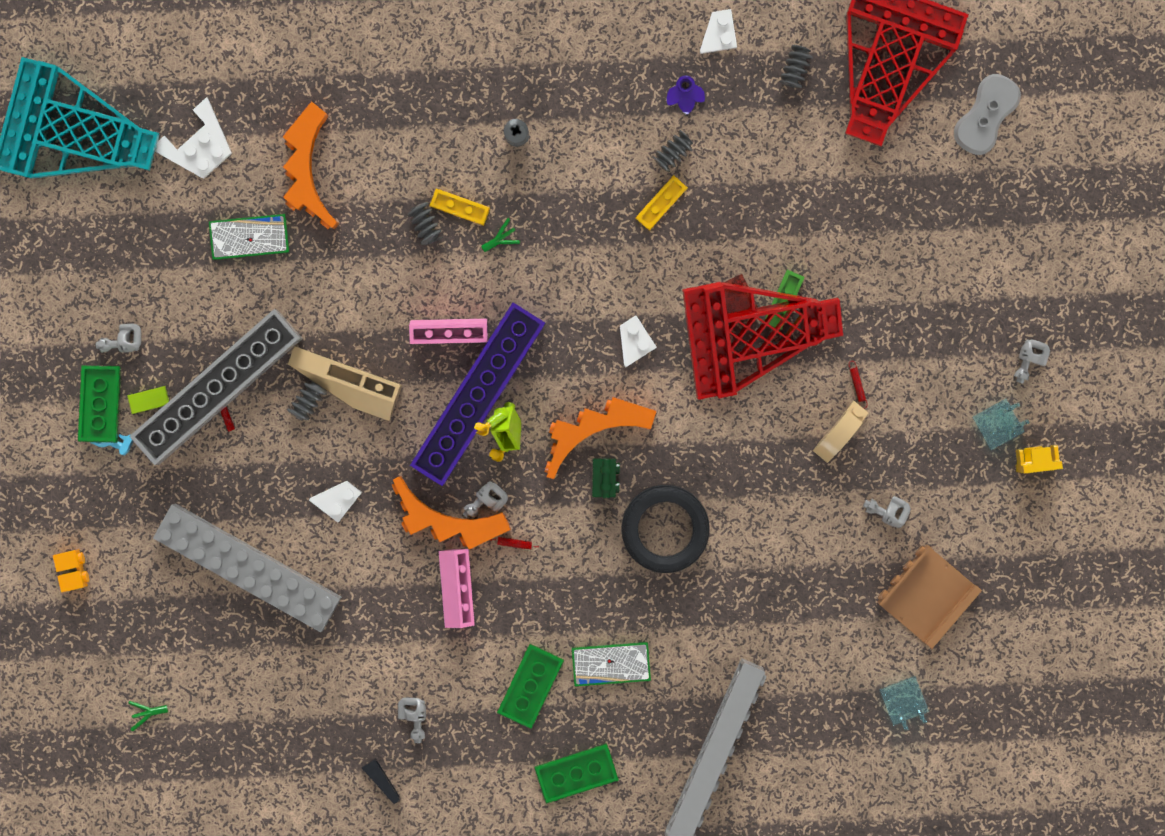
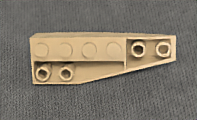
(351, 385)

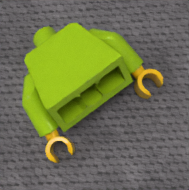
(505, 429)

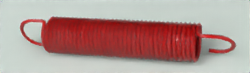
(857, 384)
(227, 419)
(514, 543)

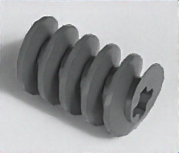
(795, 66)
(515, 125)
(674, 151)
(424, 224)
(307, 401)

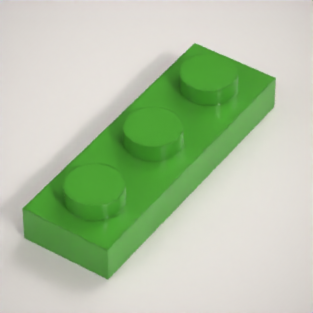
(789, 285)

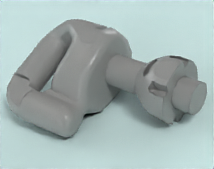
(123, 339)
(1028, 356)
(483, 495)
(888, 514)
(413, 715)

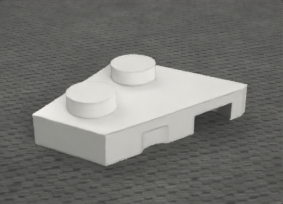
(719, 33)
(635, 341)
(337, 500)

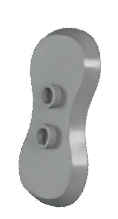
(994, 101)

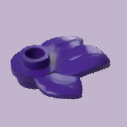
(685, 97)

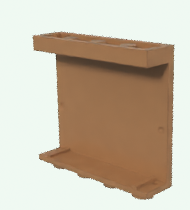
(928, 596)

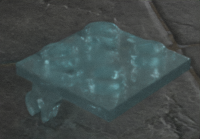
(999, 423)
(904, 701)

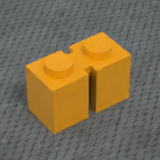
(72, 580)

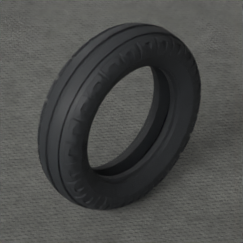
(674, 562)

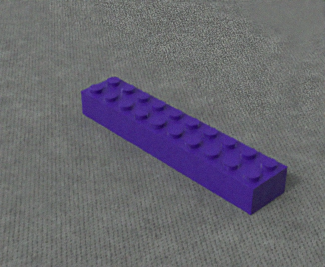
(477, 394)

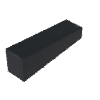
(379, 777)

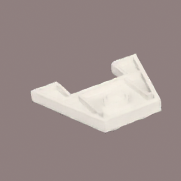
(204, 149)

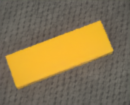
(661, 203)
(459, 207)

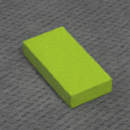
(148, 399)

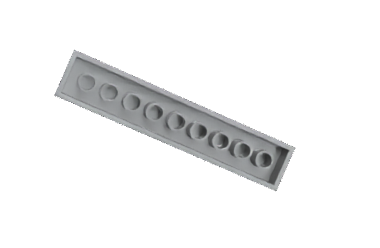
(216, 387)
(247, 567)
(716, 749)

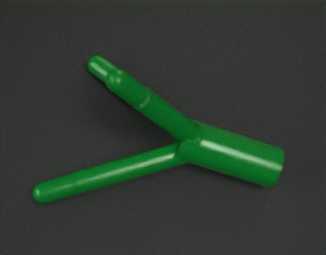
(498, 239)
(148, 713)

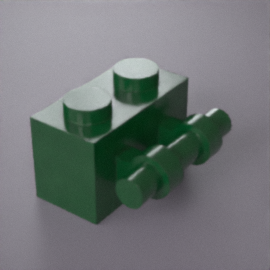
(605, 477)

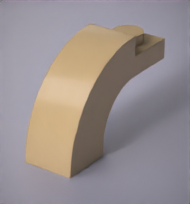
(841, 432)

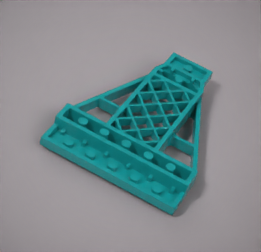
(27, 120)

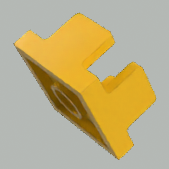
(1038, 459)

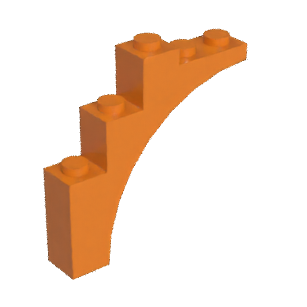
(299, 166)
(569, 435)
(421, 516)

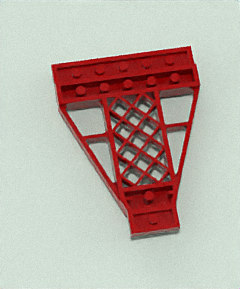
(914, 18)
(711, 341)

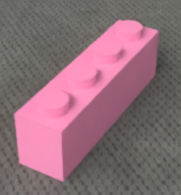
(448, 331)
(456, 588)

